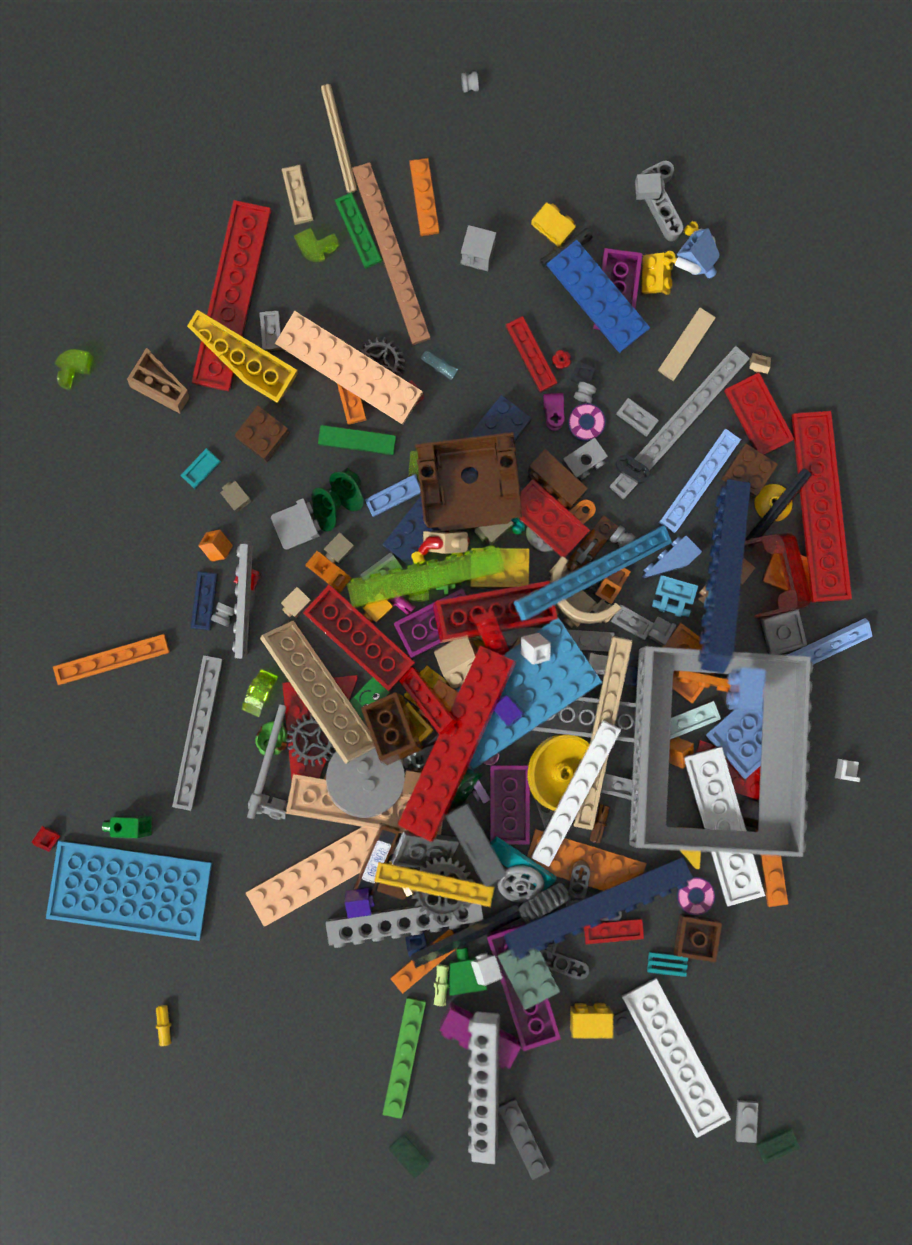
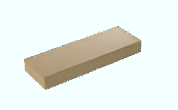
(297, 194)

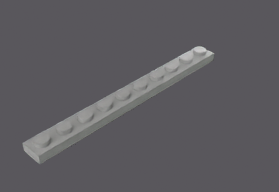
(683, 418)

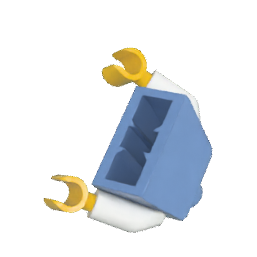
(697, 253)

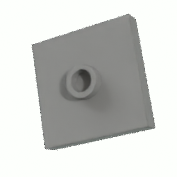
(784, 632)

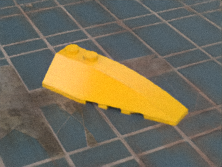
(245, 359)

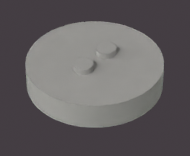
(364, 784)

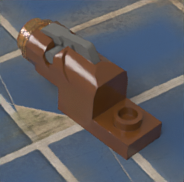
(592, 544)

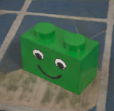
(368, 694)

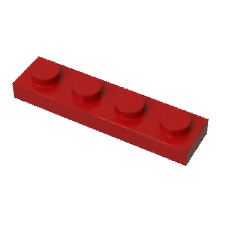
(531, 354)
(491, 633)
(427, 701)

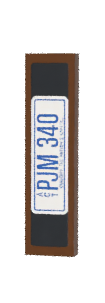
(379, 852)

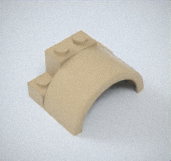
(577, 607)

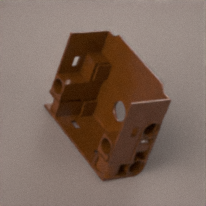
(460, 505)

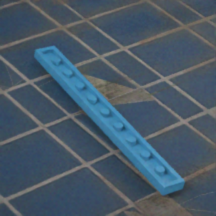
(592, 572)

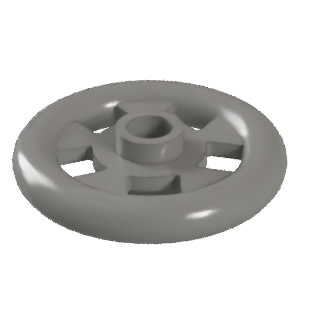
(521, 884)

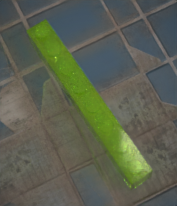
(425, 577)

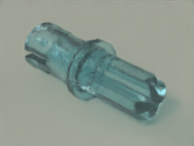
(439, 365)

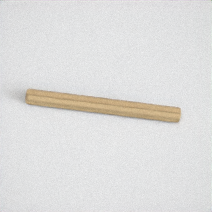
(338, 138)

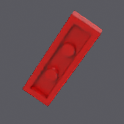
(614, 931)

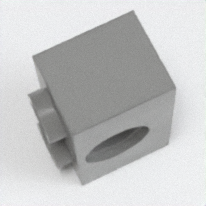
(591, 450)

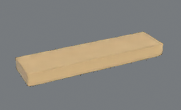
(686, 344)

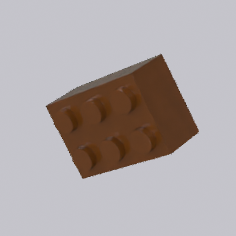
(556, 479)
(391, 728)

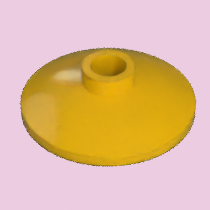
(763, 501)

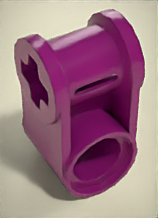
(554, 408)

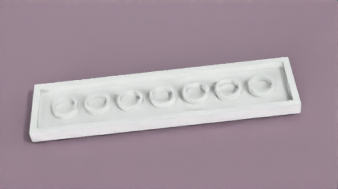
(721, 811)
(676, 1057)

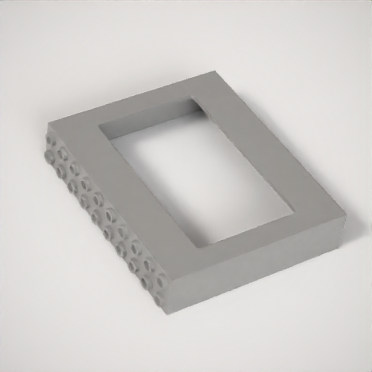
(782, 756)

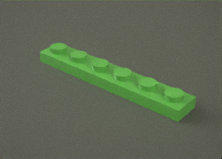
(404, 1057)

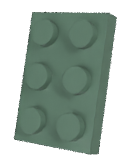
(529, 977)

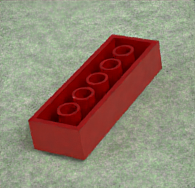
(456, 615)
(359, 638)

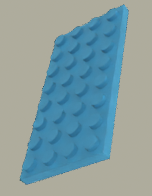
(538, 690)
(129, 890)

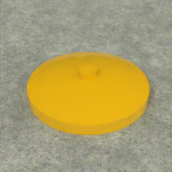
(554, 767)

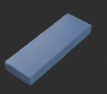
(394, 495)

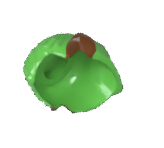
(263, 738)

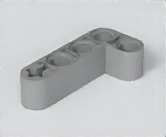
(664, 204)

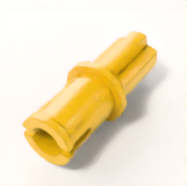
(163, 1025)

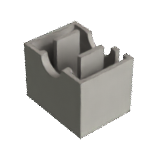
(478, 248)

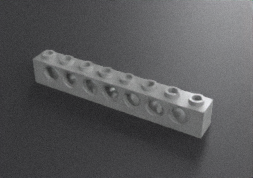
(338, 939)
(484, 1135)

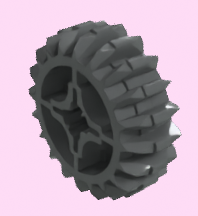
(386, 349)
(303, 753)
(544, 903)

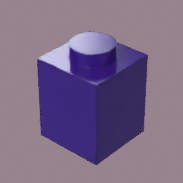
(508, 710)
(358, 903)

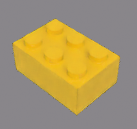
(515, 574)

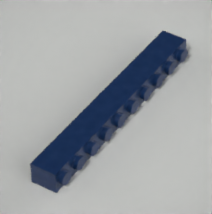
(598, 907)

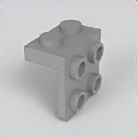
(296, 525)

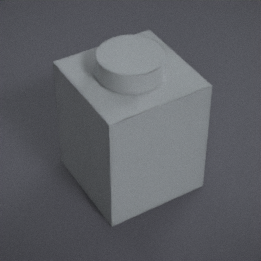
(648, 186)

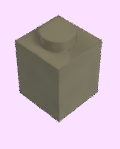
(235, 496)
(338, 549)

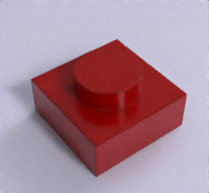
(45, 838)

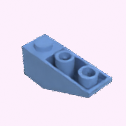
(679, 556)

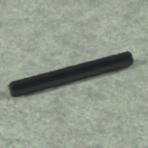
(779, 505)

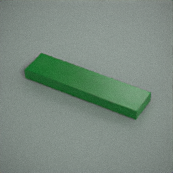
(358, 230)
(357, 440)

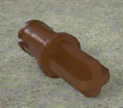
(599, 824)

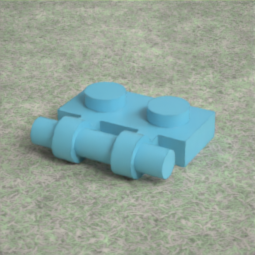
(674, 590)

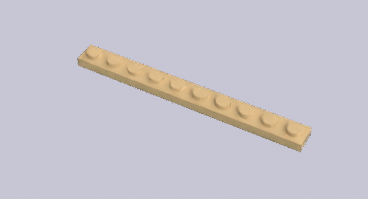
(606, 711)

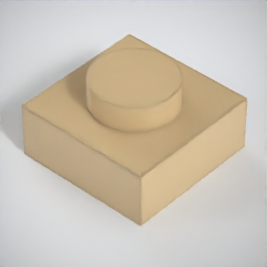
(760, 363)

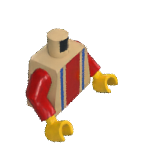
(442, 542)

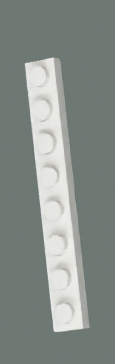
(576, 793)

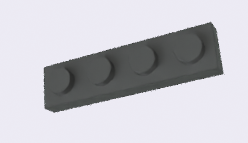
(523, 1139)

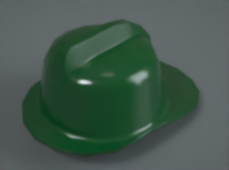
(347, 486)
(325, 506)
(466, 786)

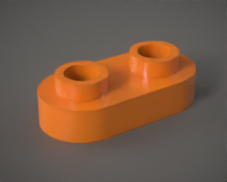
(577, 511)

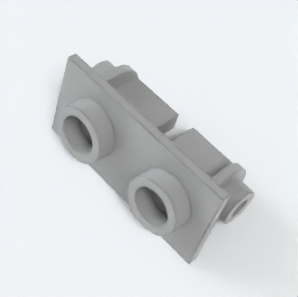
(275, 809)

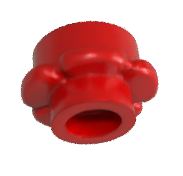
(561, 354)

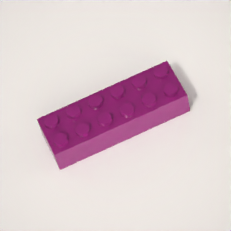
(535, 1024)

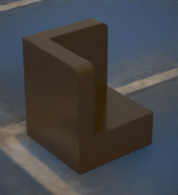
(750, 813)

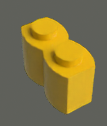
(553, 224)

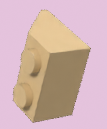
(455, 660)

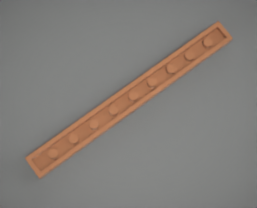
(391, 253)

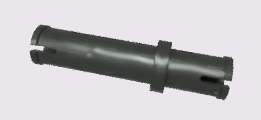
(581, 239)

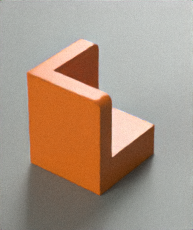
(215, 545)
(678, 750)

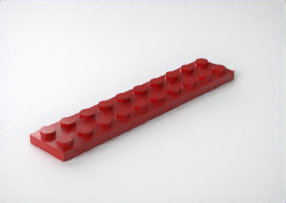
(233, 286)
(822, 507)
(457, 746)

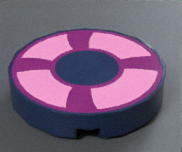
(586, 422)
(697, 897)

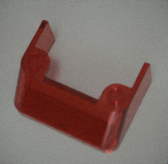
(798, 592)

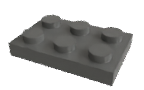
(415, 850)

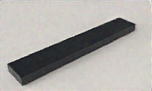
(465, 936)

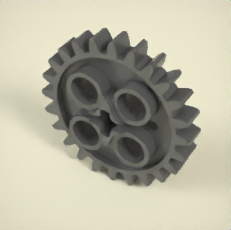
(436, 909)

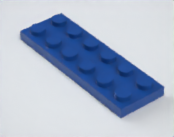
(598, 296)

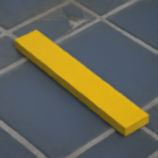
(434, 884)

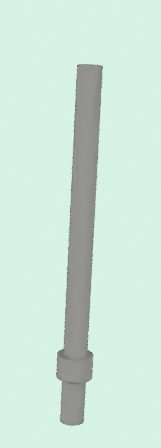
(256, 798)

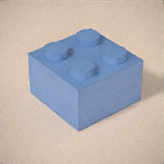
(746, 689)

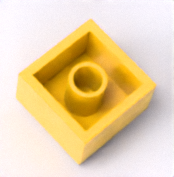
(591, 1021)

